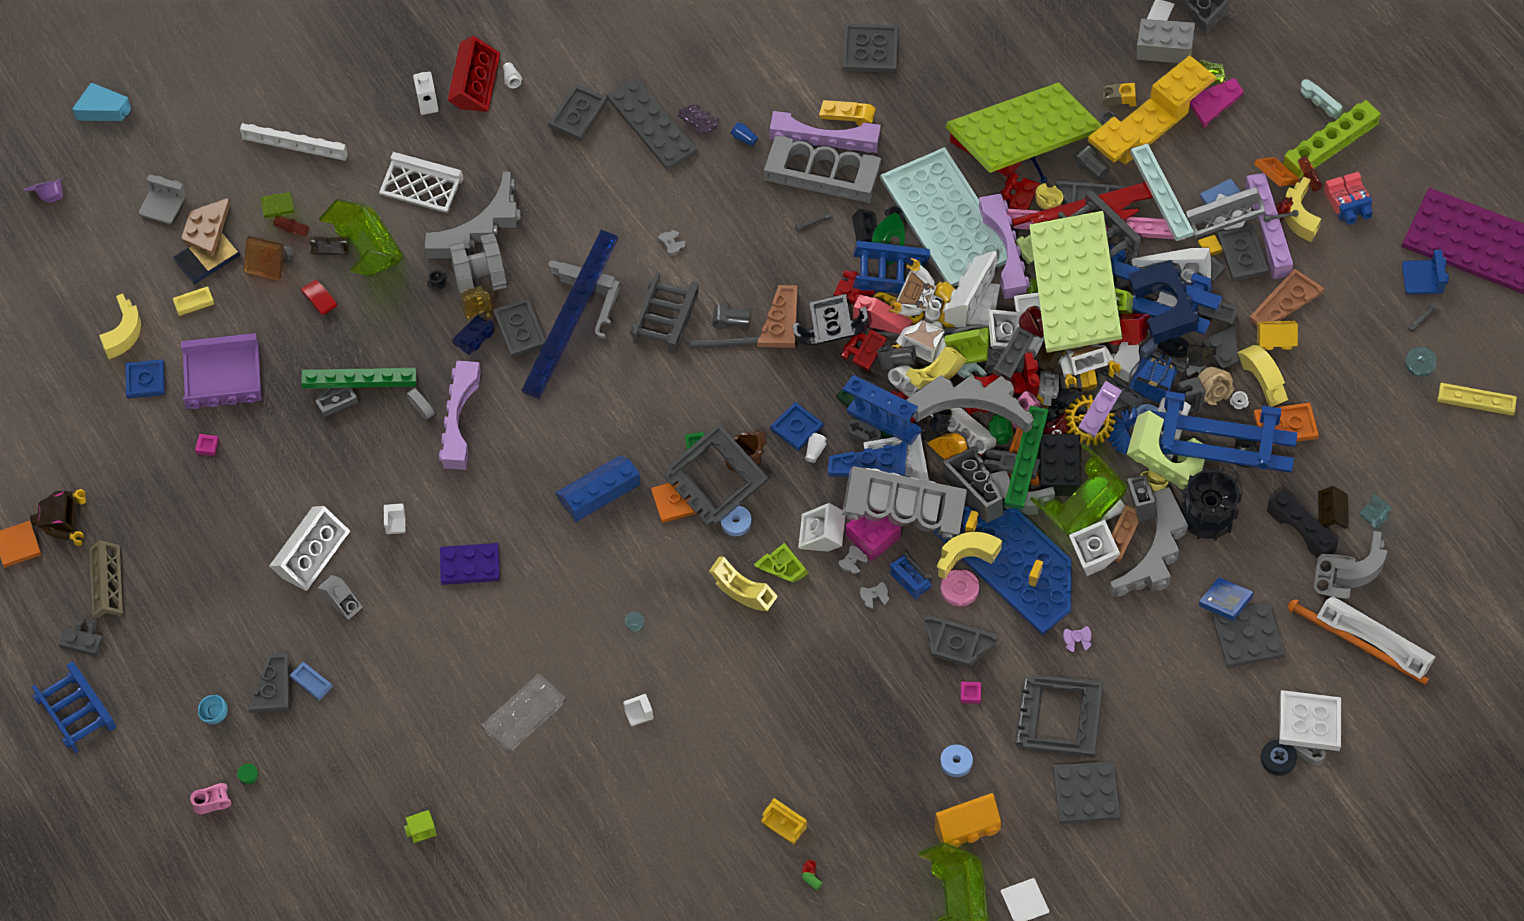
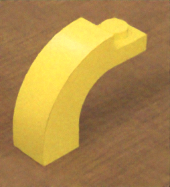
(1305, 224)
(126, 334)
(946, 364)
(1266, 371)
(967, 545)
(749, 593)

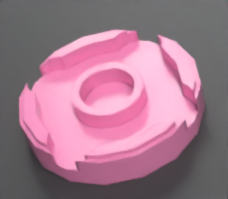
(960, 588)

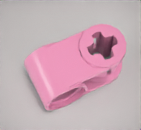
(212, 799)

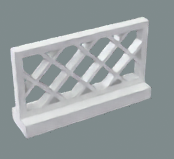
(426, 168)

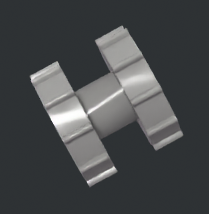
(478, 265)

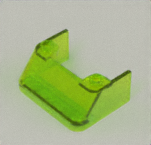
(367, 234)
(1090, 500)
(961, 882)

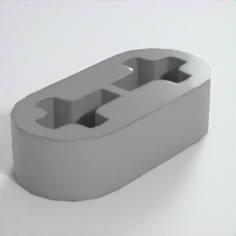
(420, 404)
(1306, 753)

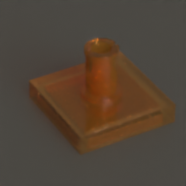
(263, 257)

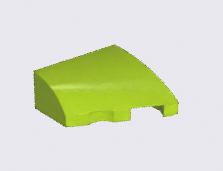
(782, 564)

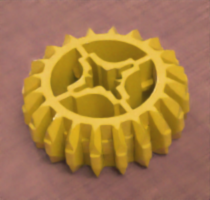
(1084, 436)

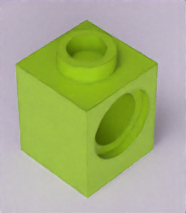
(420, 826)

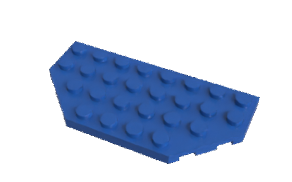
(1010, 571)

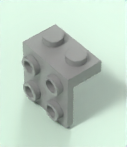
(163, 199)

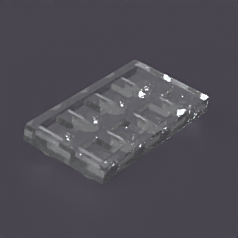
(523, 713)

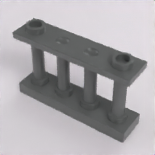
(1113, 221)
(678, 324)

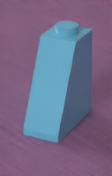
(101, 105)

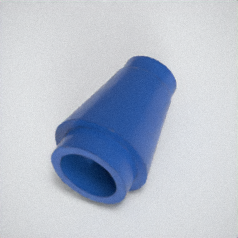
(744, 134)

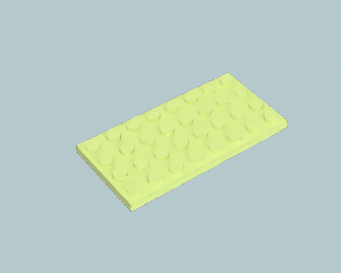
(1075, 282)

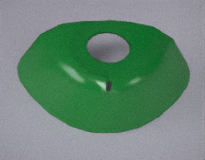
(888, 228)

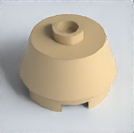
(1216, 384)

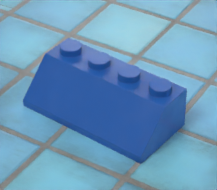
(599, 487)

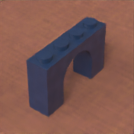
(1166, 279)

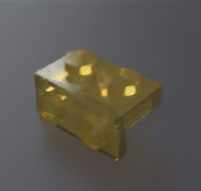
(475, 302)

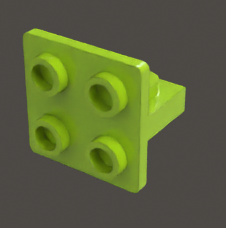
(971, 344)

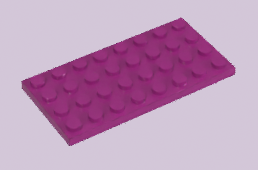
(1469, 239)

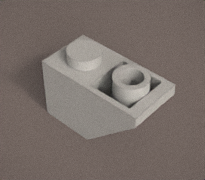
(340, 596)

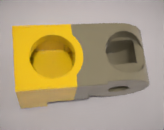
(1119, 94)

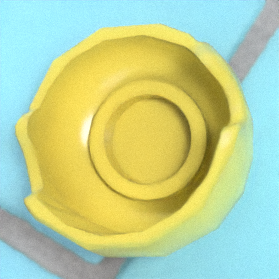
(1048, 197)
(1155, 480)

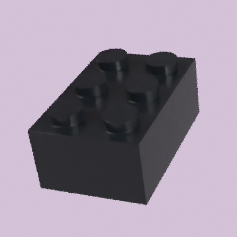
(1059, 463)

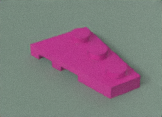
(1215, 99)

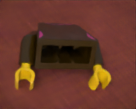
(57, 515)

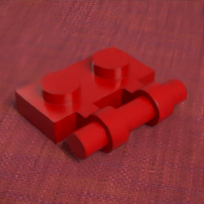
(1024, 192)
(846, 287)
(867, 353)
(1029, 374)

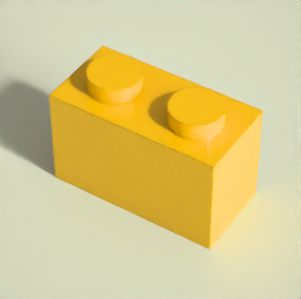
(1277, 334)

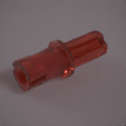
(1310, 173)
(1284, 206)
(291, 225)

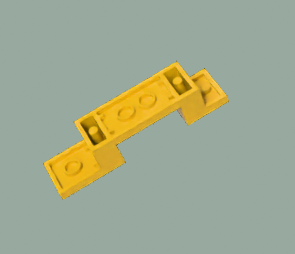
(1165, 108)

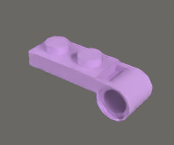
(1100, 409)

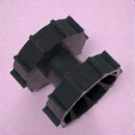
(1214, 488)

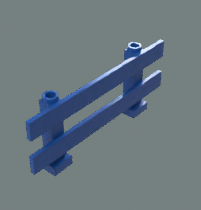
(1198, 291)
(1266, 435)

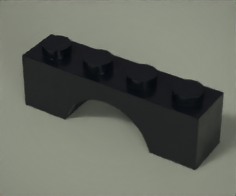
(1288, 510)

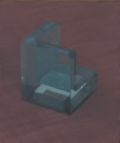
(1376, 511)

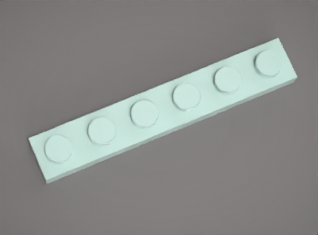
(1162, 192)

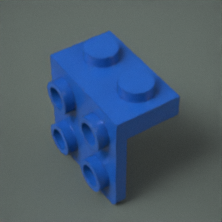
(1425, 275)

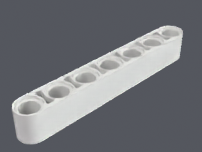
(960, 421)

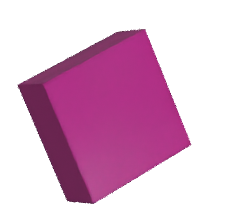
(207, 445)
(971, 692)

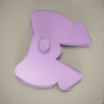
(1082, 635)

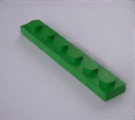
(359, 378)
(1026, 460)

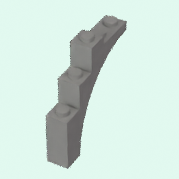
(499, 214)
(970, 393)
(1152, 569)

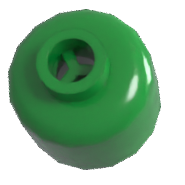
(1001, 429)

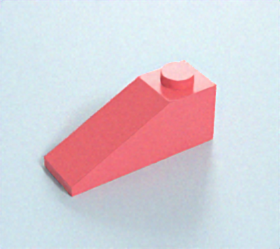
(879, 316)

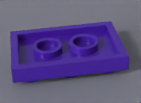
(469, 564)

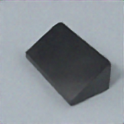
(864, 225)

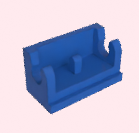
(909, 577)

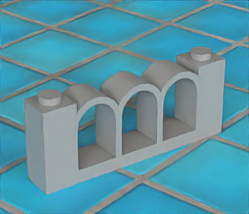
(784, 149)
(951, 509)

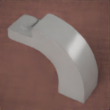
(1043, 496)
(1367, 569)

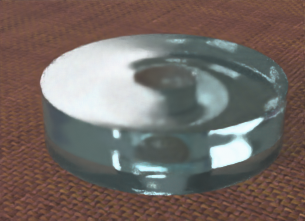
(1420, 354)

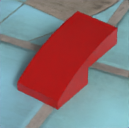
(319, 297)

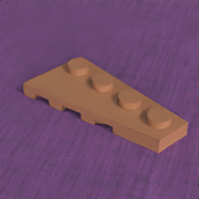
(1288, 297)
(780, 319)

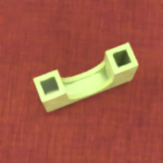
(1146, 450)

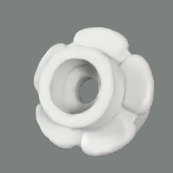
(1239, 396)

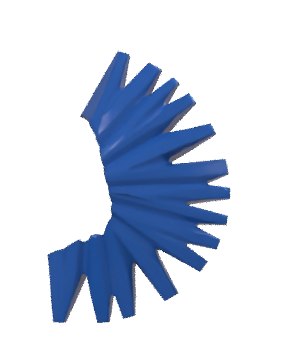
(1121, 434)

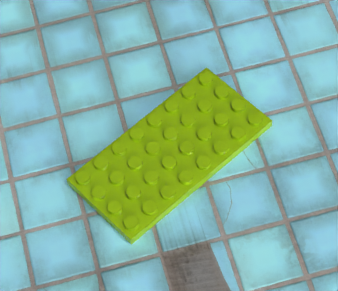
(1023, 127)

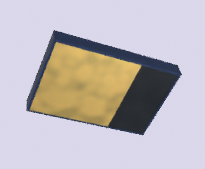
(200, 264)

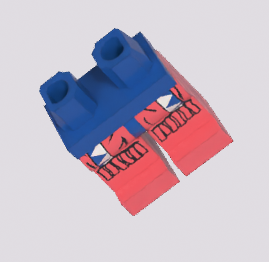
(1349, 198)

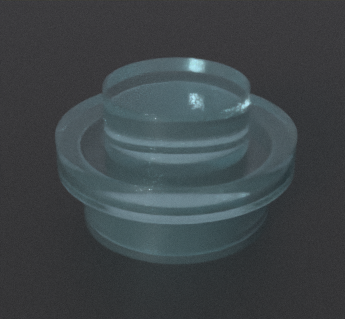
(634, 621)

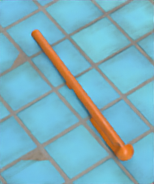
(1293, 606)

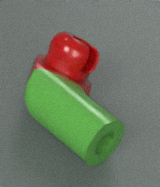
(808, 875)

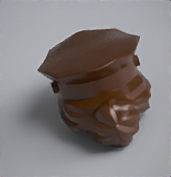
(752, 445)

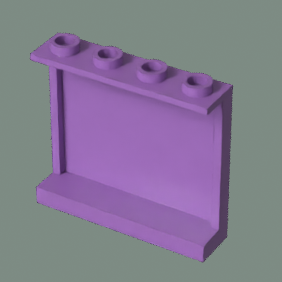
(221, 371)

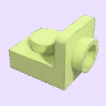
(1025, 248)

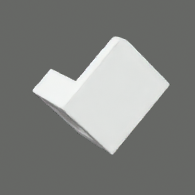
(394, 519)
(638, 710)

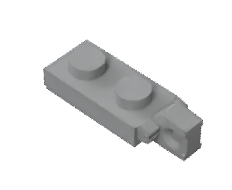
(1048, 387)

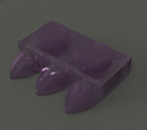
(698, 119)

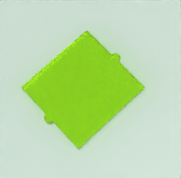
(277, 205)

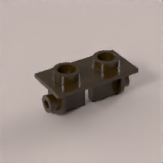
(330, 245)

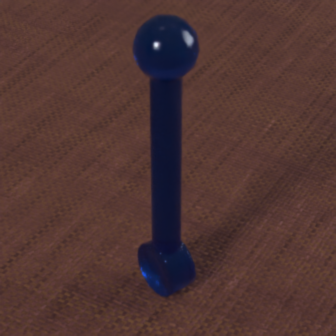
(1043, 179)

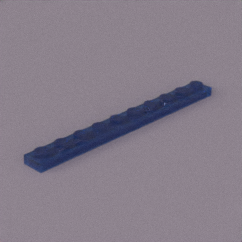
(570, 314)

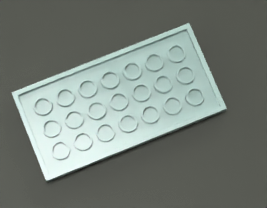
(943, 213)

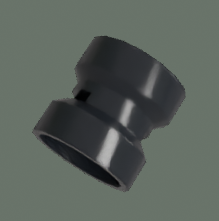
(940, 420)

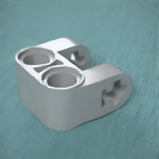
(1327, 574)

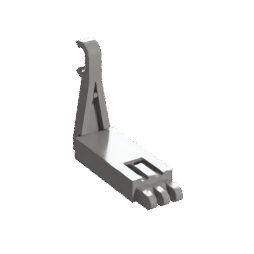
(606, 285)

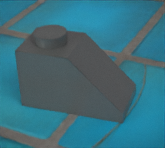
(1142, 498)

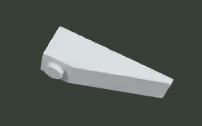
(1187, 260)

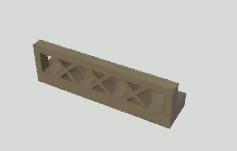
(101, 576)

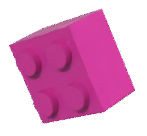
(873, 536)

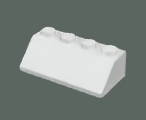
(971, 289)
(903, 502)
(310, 547)

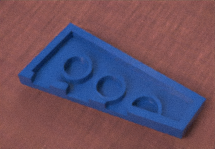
(886, 459)

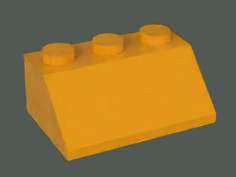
(968, 821)

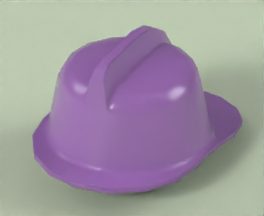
(48, 191)

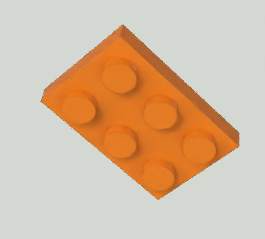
(1295, 418)

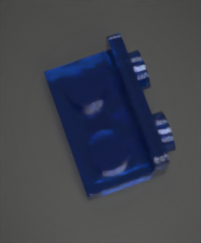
(473, 334)

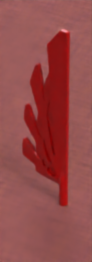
(1115, 200)

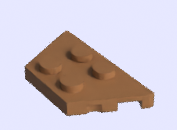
(205, 226)

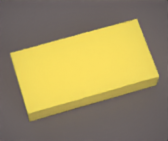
(193, 301)

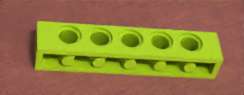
(1320, 146)

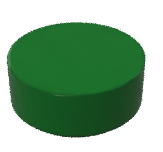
(247, 774)

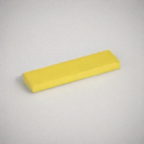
(1477, 399)

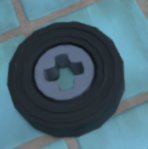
(1277, 766)

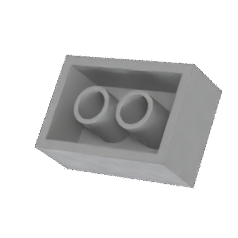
(1165, 40)

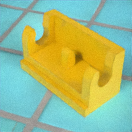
(784, 821)

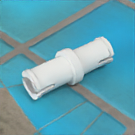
(932, 312)

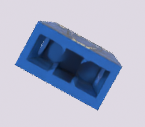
(1155, 377)

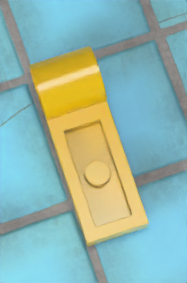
(847, 111)

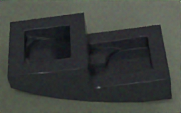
(1065, 397)

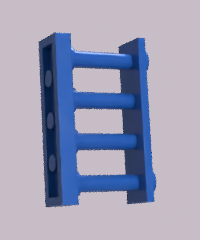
(884, 253)
(882, 410)
(84, 690)

